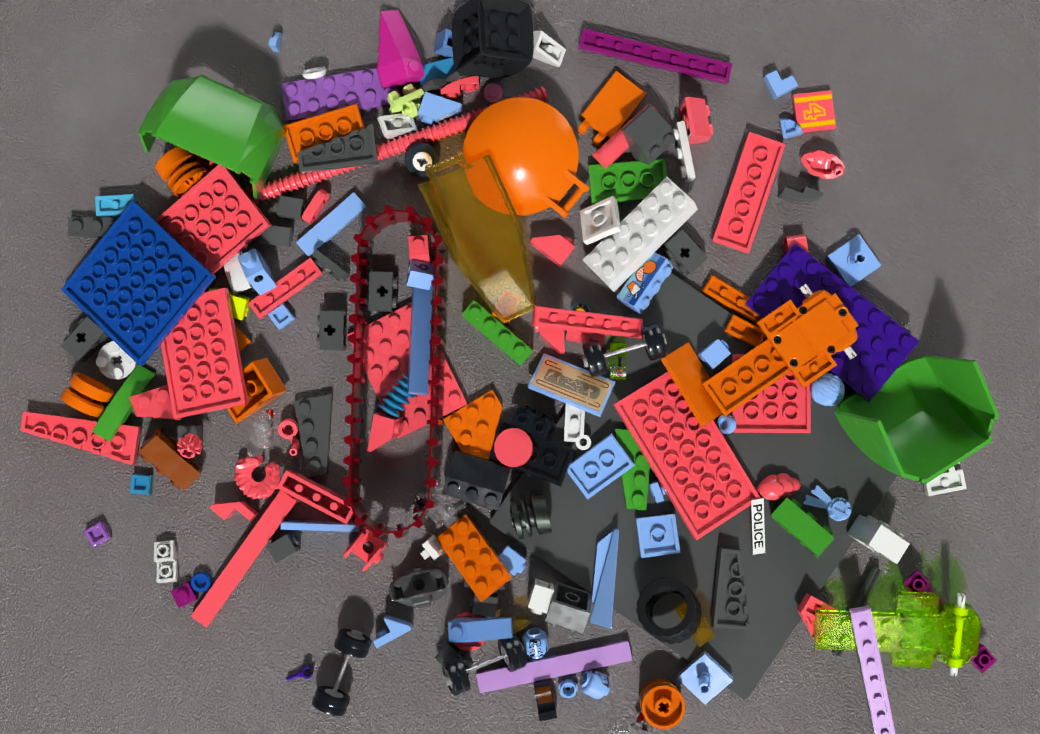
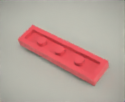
(286, 288)

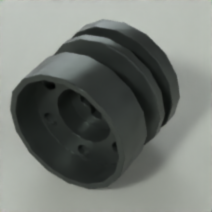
(530, 515)

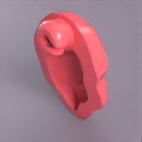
(823, 164)
(778, 487)

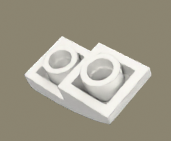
(236, 275)
(166, 559)

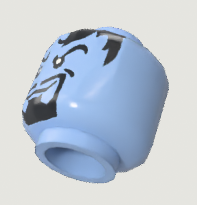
(535, 643)
(595, 684)

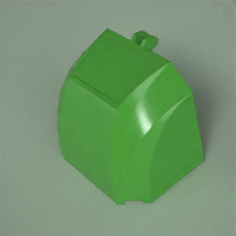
(217, 126)
(922, 417)

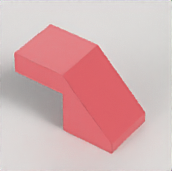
(227, 509)

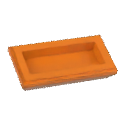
(745, 331)

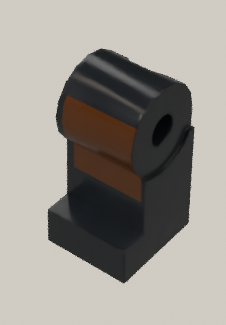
(545, 700)

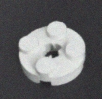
(106, 362)

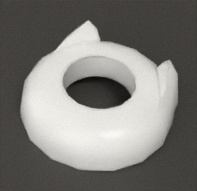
(314, 73)

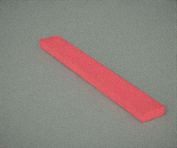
(244, 558)

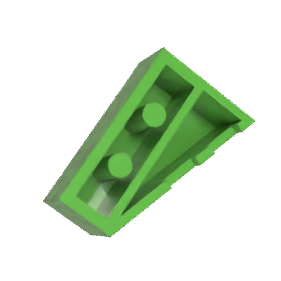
(803, 526)

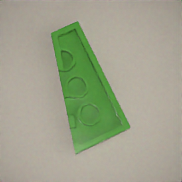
(636, 479)

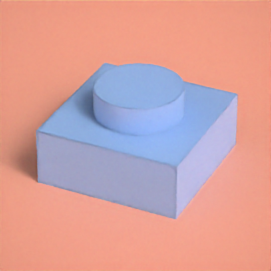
(657, 491)

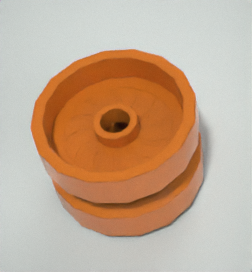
(86, 394)
(673, 706)

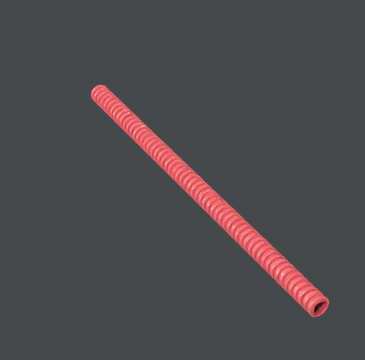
(384, 150)

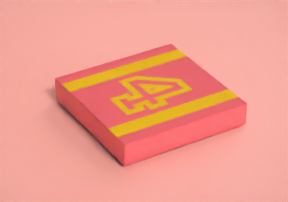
(814, 111)

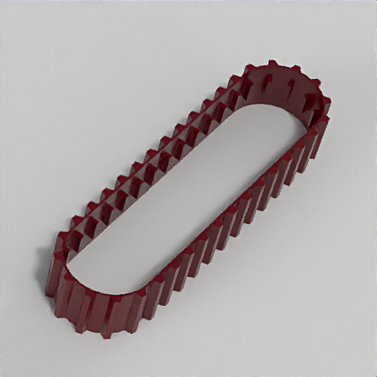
(364, 240)

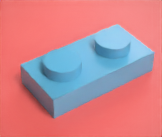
(113, 205)

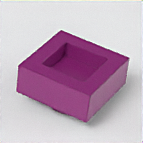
(184, 595)

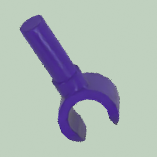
(300, 674)

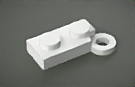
(575, 426)

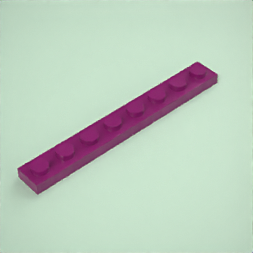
(655, 56)

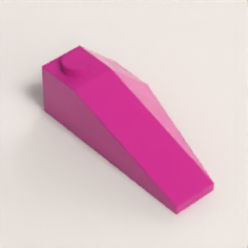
(398, 58)

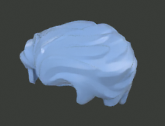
(827, 390)

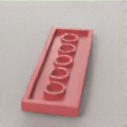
(748, 192)

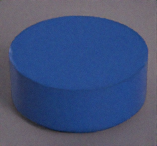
(201, 581)

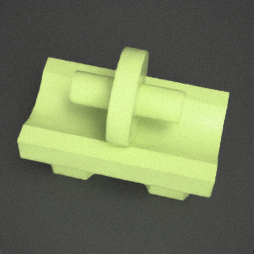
(407, 104)

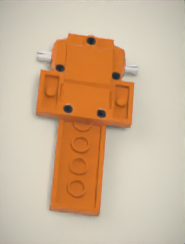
(796, 342)

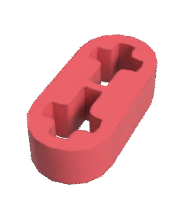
(315, 206)

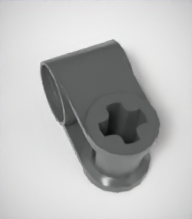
(449, 651)

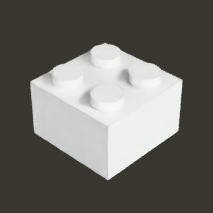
(878, 537)

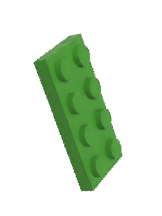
(625, 180)

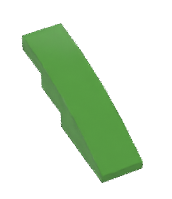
(120, 406)

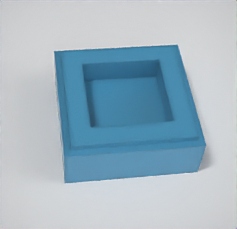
(141, 483)

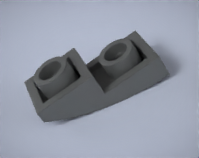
(806, 194)
(275, 236)

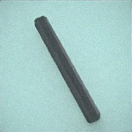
(864, 593)

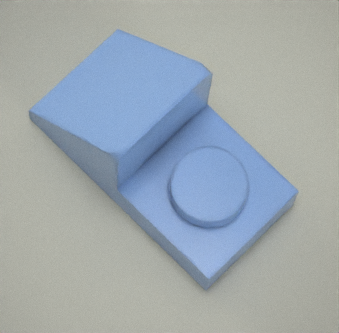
(396, 628)

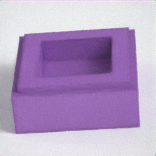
(97, 534)

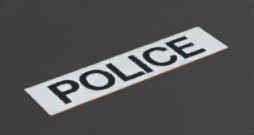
(758, 527)

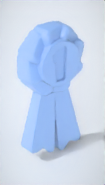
(837, 508)

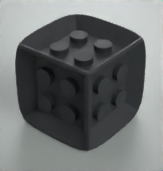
(492, 38)

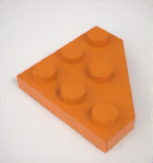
(476, 425)

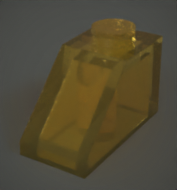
(703, 633)

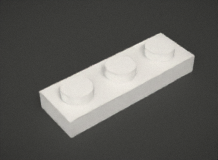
(683, 152)

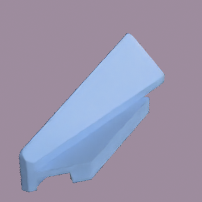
(604, 579)

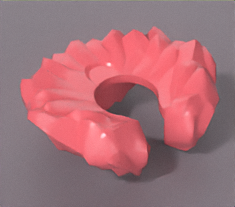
(248, 485)

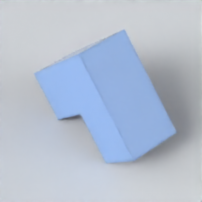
(777, 86)

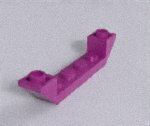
(917, 583)

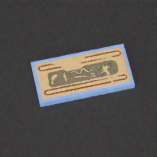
(571, 385)

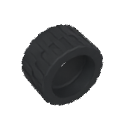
(655, 591)

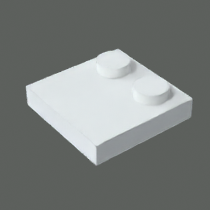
(600, 220)

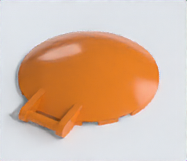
(531, 153)

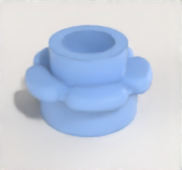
(568, 693)

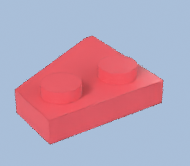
(807, 611)

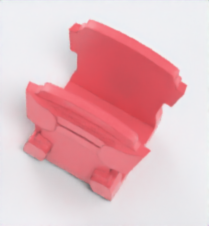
(357, 548)

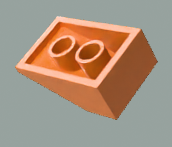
(262, 388)

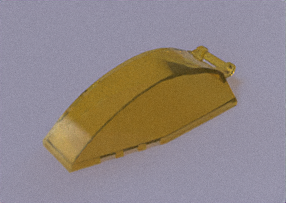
(482, 233)

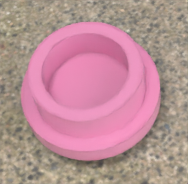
(493, 92)

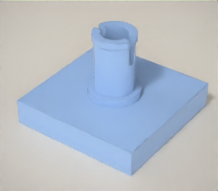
(853, 261)
(704, 677)

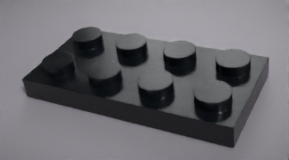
(549, 459)

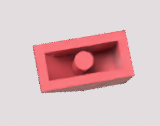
(554, 247)
(419, 248)
(384, 429)

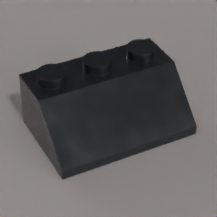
(476, 480)

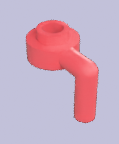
(290, 434)

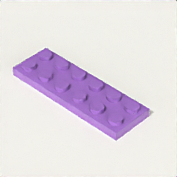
(332, 92)

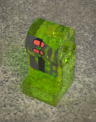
(617, 363)

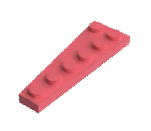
(79, 434)

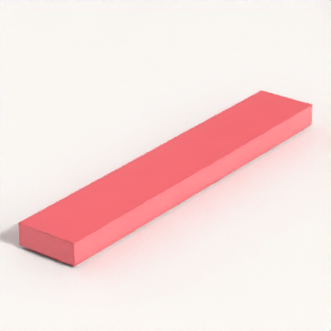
(586, 322)

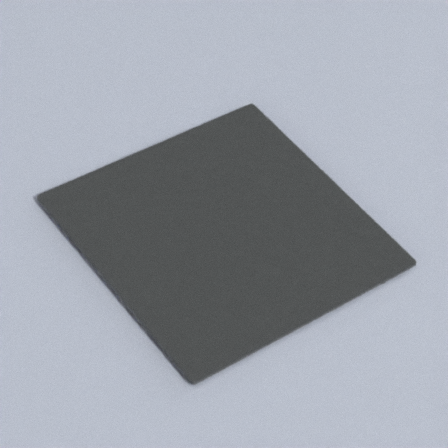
(773, 579)

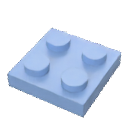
(657, 535)

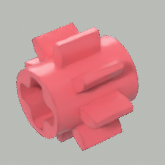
(189, 445)

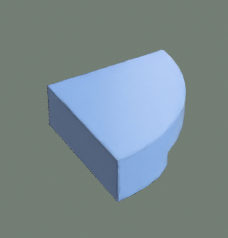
(275, 42)
(790, 128)

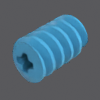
(396, 399)

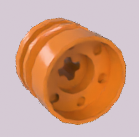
(180, 170)

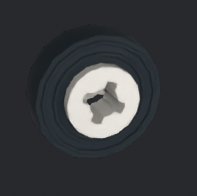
(422, 152)

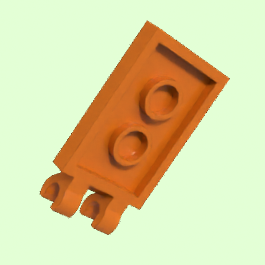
(611, 108)

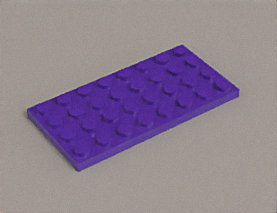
(880, 340)

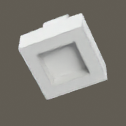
(432, 548)

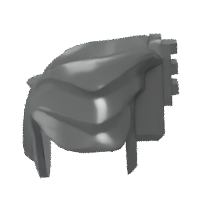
(403, 588)

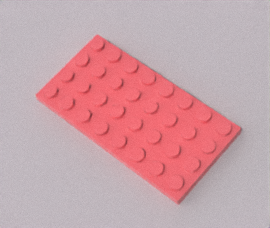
(686, 458)

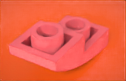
(453, 90)

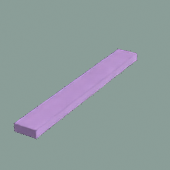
(555, 666)
(872, 670)

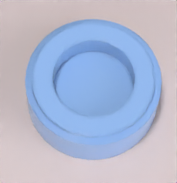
(726, 424)

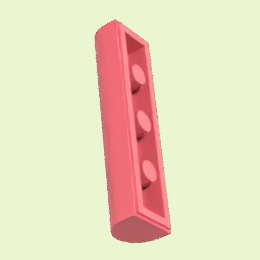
(613, 147)

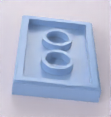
(599, 466)

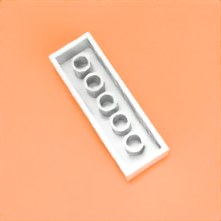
(640, 234)

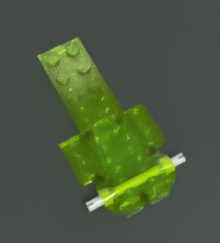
(912, 634)

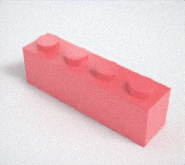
(315, 495)

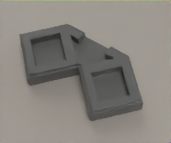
(435, 85)

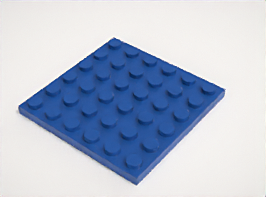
(138, 283)

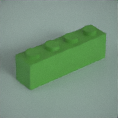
(497, 333)

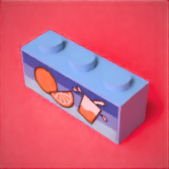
(645, 283)

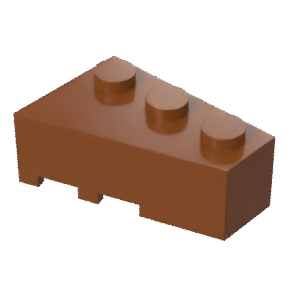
(168, 460)

